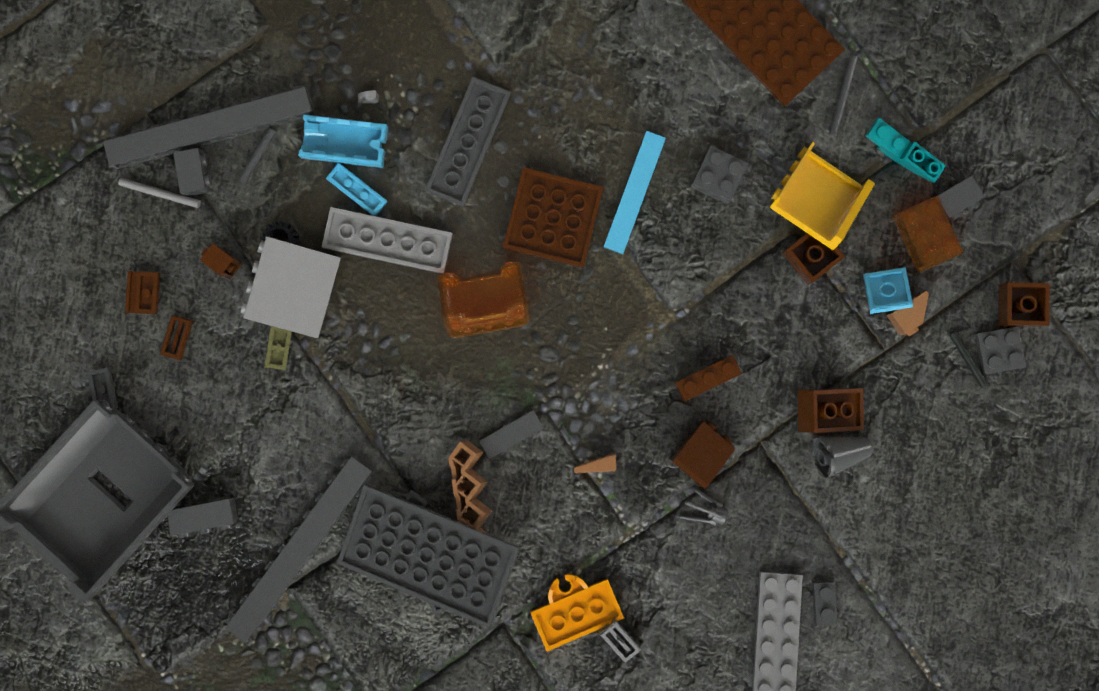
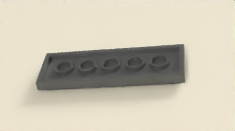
(468, 142)

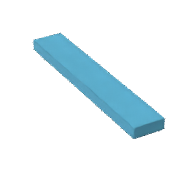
(634, 192)

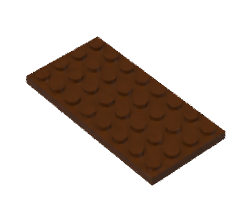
(772, 39)

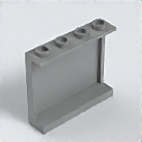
(290, 287)

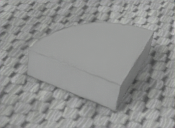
(368, 97)

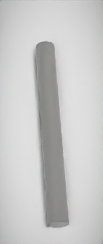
(159, 192)

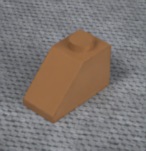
(907, 320)

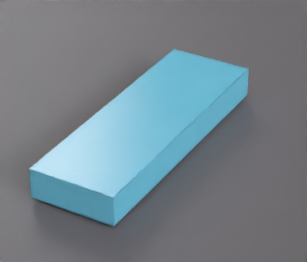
(356, 189)

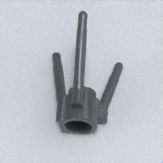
(715, 513)

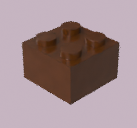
(811, 258)
(1024, 304)

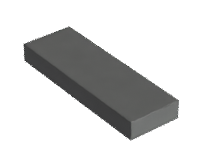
(511, 434)

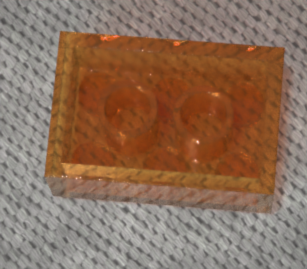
(927, 234)

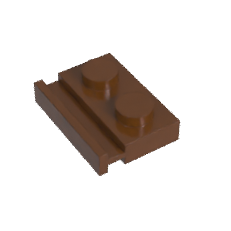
(142, 292)

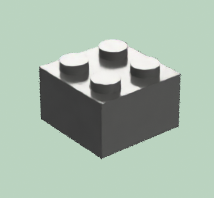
(719, 175)

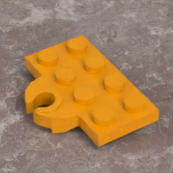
(575, 611)

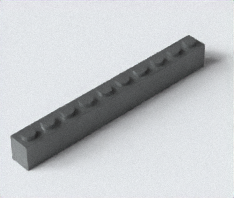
(208, 128)
(299, 549)

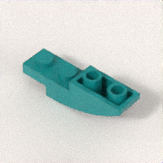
(904, 152)

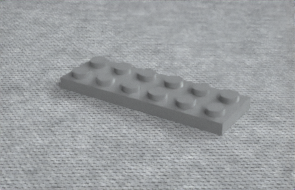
(387, 240)
(777, 631)

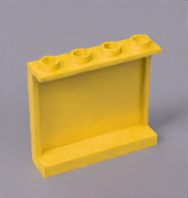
(820, 198)

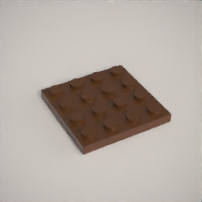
(553, 217)

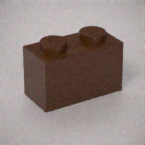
(220, 261)

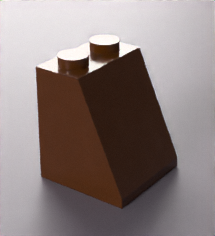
(703, 453)

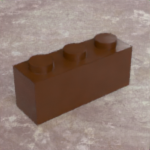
(707, 378)

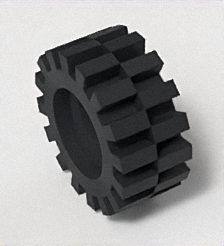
(281, 227)

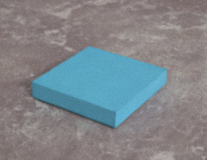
(888, 290)

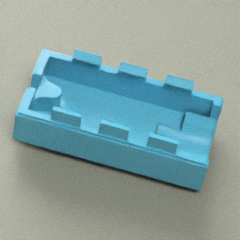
(343, 141)

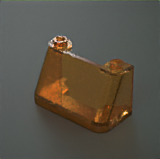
(483, 302)

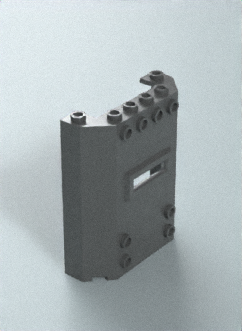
(75, 517)

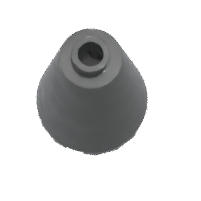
(839, 453)

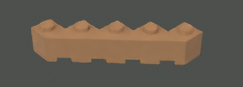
(468, 485)

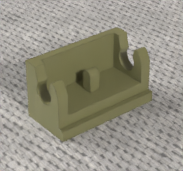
(277, 348)

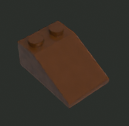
(830, 410)

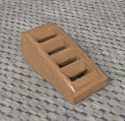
(601, 464)

